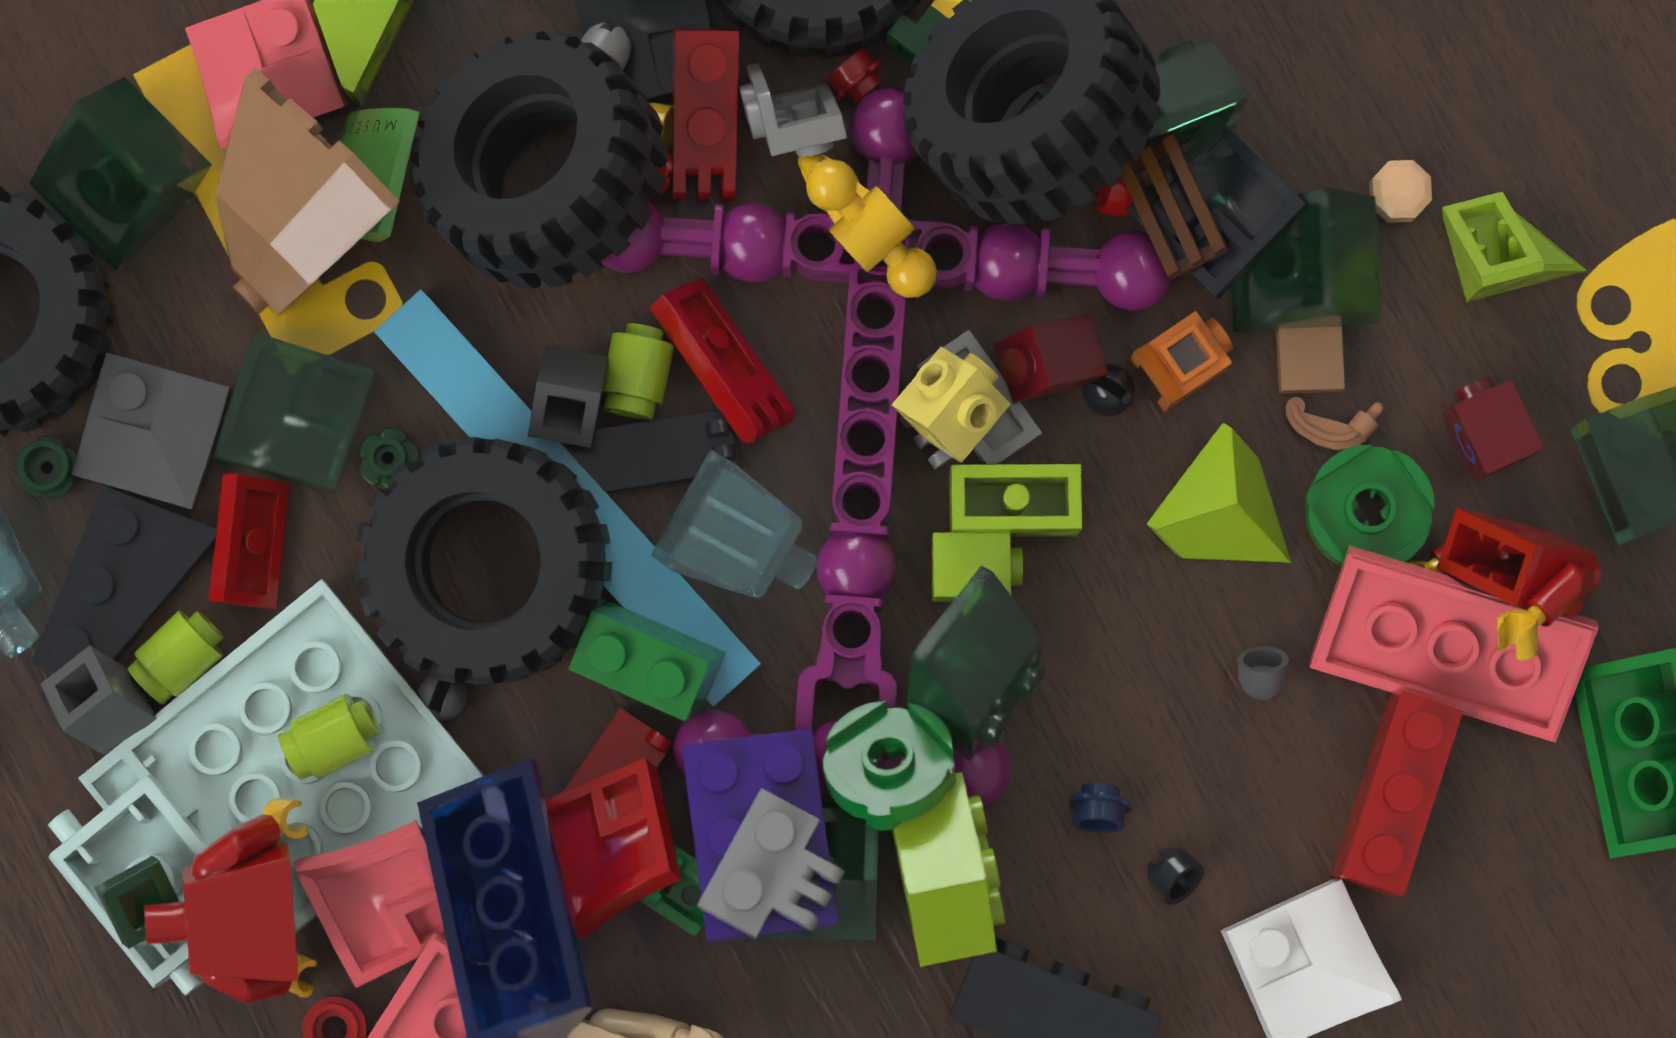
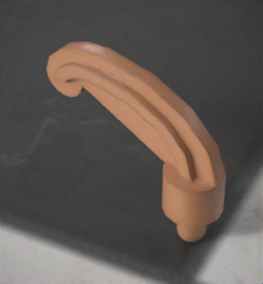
(1332, 433)

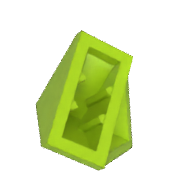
(1500, 249)
(1222, 507)

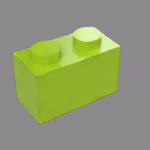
(1016, 499)

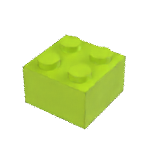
(950, 879)

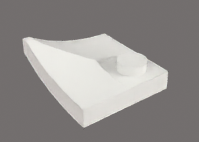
(1309, 963)

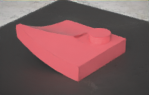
(280, 42)
(375, 901)

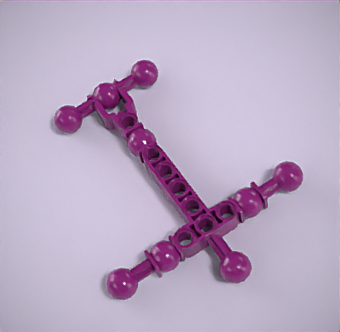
(1000, 261)

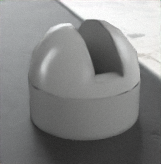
(614, 43)

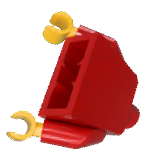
(1519, 567)
(240, 911)

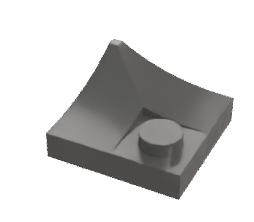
(151, 430)

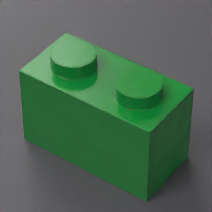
(646, 661)

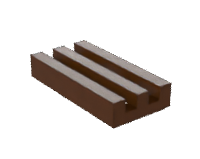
(1149, 160)

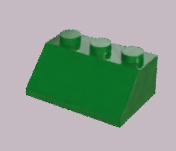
(1631, 749)

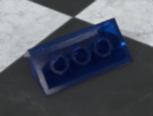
(505, 907)

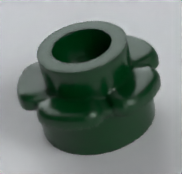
(376, 445)
(30, 463)

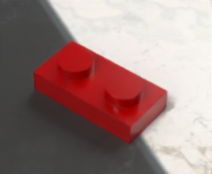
(249, 541)

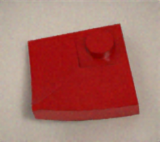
(612, 843)

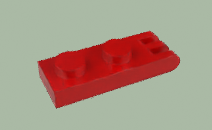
(704, 110)
(723, 360)

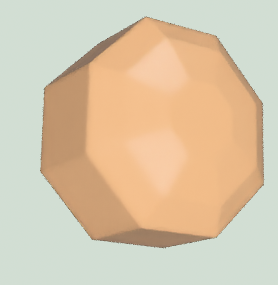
(1401, 191)

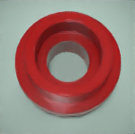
(320, 1012)

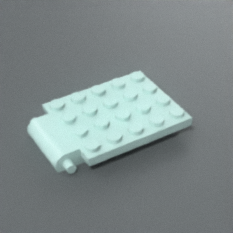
(220, 761)

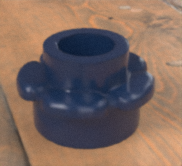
(1099, 808)

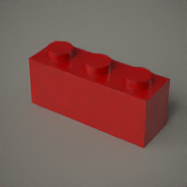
(1397, 793)

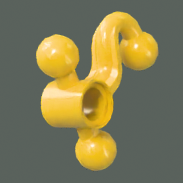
(868, 225)

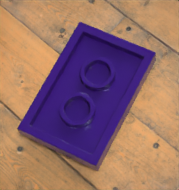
(721, 788)

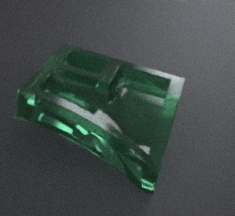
(294, 413)

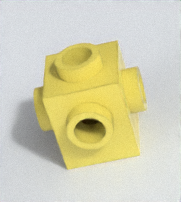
(952, 402)

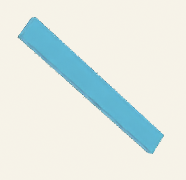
(491, 410)

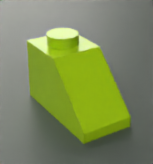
(360, 38)

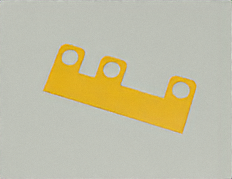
(319, 314)

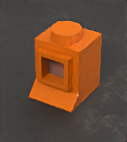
(1184, 358)

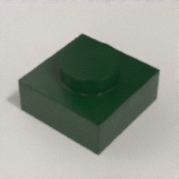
(129, 892)

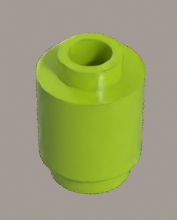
(636, 372)
(176, 656)
(329, 737)

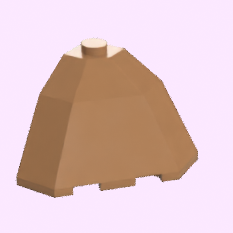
(289, 197)

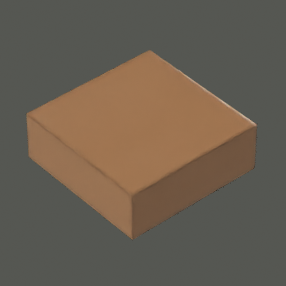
(1310, 360)

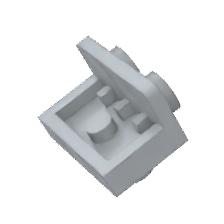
(793, 120)

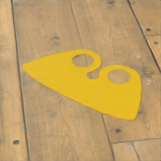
(1648, 275)

